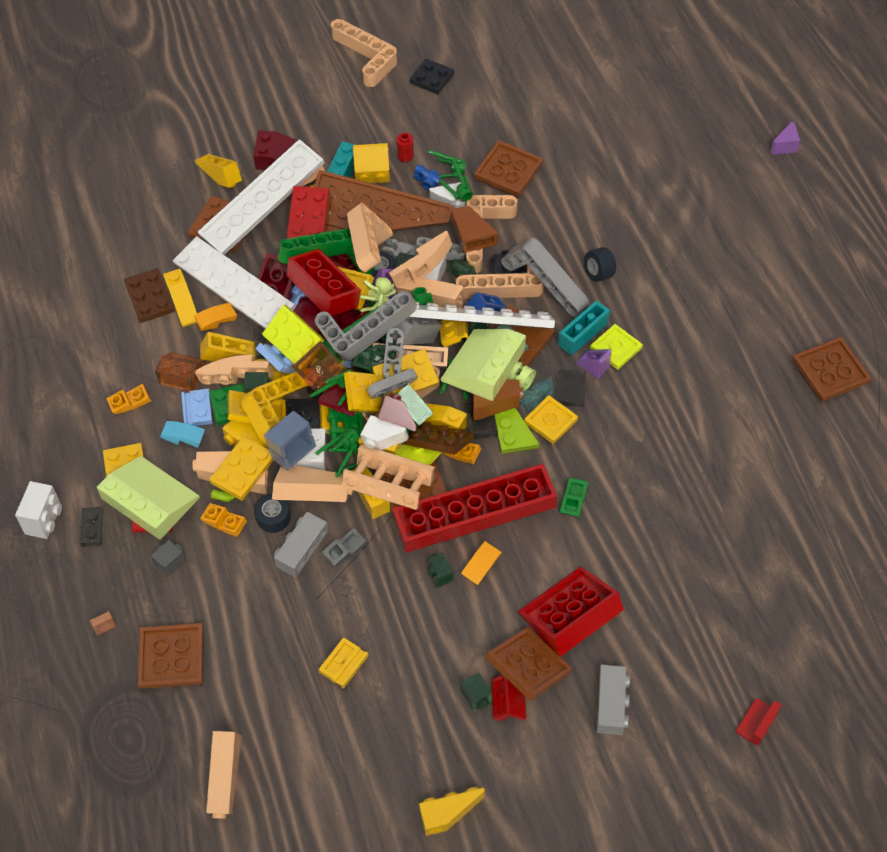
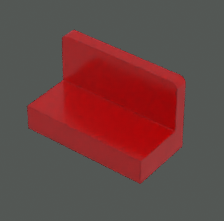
(507, 700)
(758, 721)

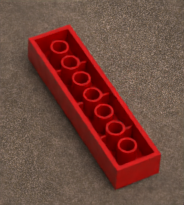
(475, 508)

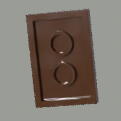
(149, 295)
(439, 438)

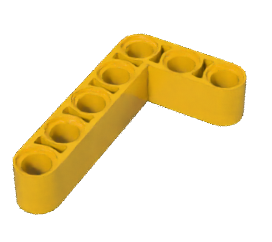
(258, 401)

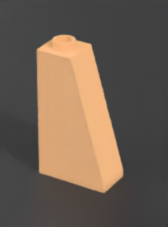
(441, 292)
(208, 462)
(309, 485)
(223, 773)

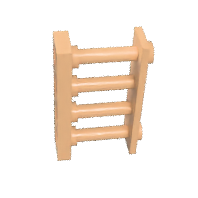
(391, 464)

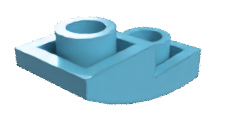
(183, 432)

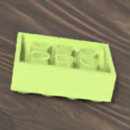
(485, 361)
(147, 496)

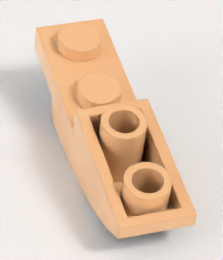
(428, 258)
(229, 369)

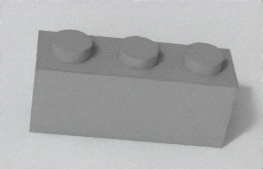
(418, 330)
(300, 544)
(612, 700)

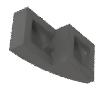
(345, 548)

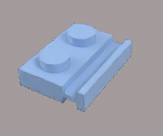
(276, 358)
(197, 407)

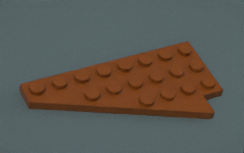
(394, 207)

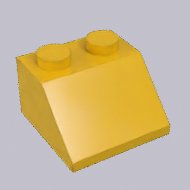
(371, 163)

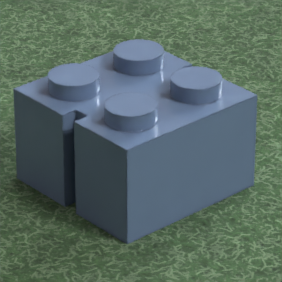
(290, 440)

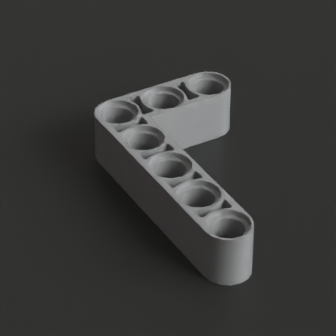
(549, 272)
(365, 327)

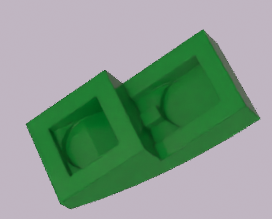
(574, 497)

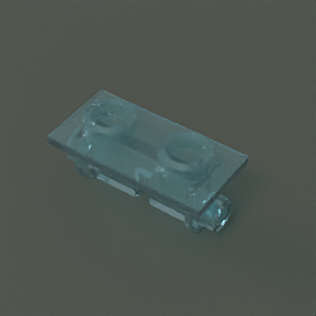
(538, 394)

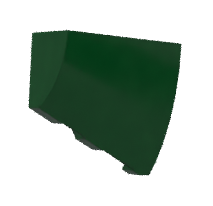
(371, 357)

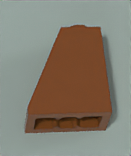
(473, 230)
(506, 399)

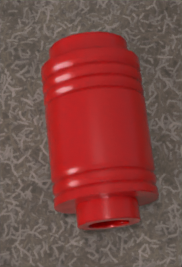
(405, 147)

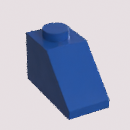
(486, 300)

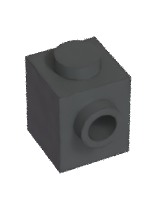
(168, 557)

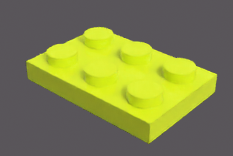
(291, 334)

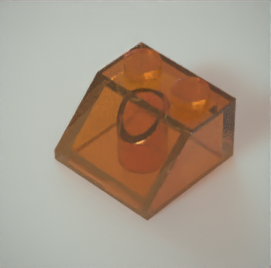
(318, 366)
(179, 371)

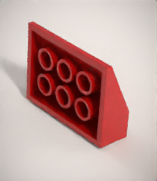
(572, 610)

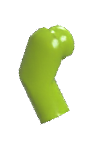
(221, 496)

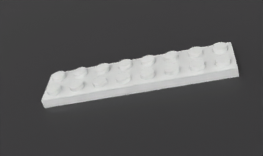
(261, 197)
(231, 282)
(486, 315)

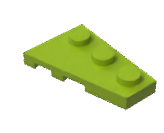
(514, 433)

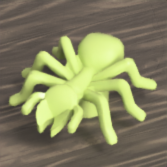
(378, 293)

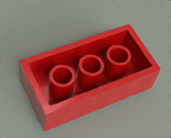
(308, 211)
(323, 282)

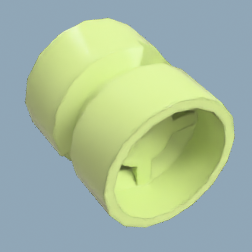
(524, 374)

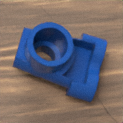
(429, 178)

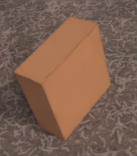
(102, 623)

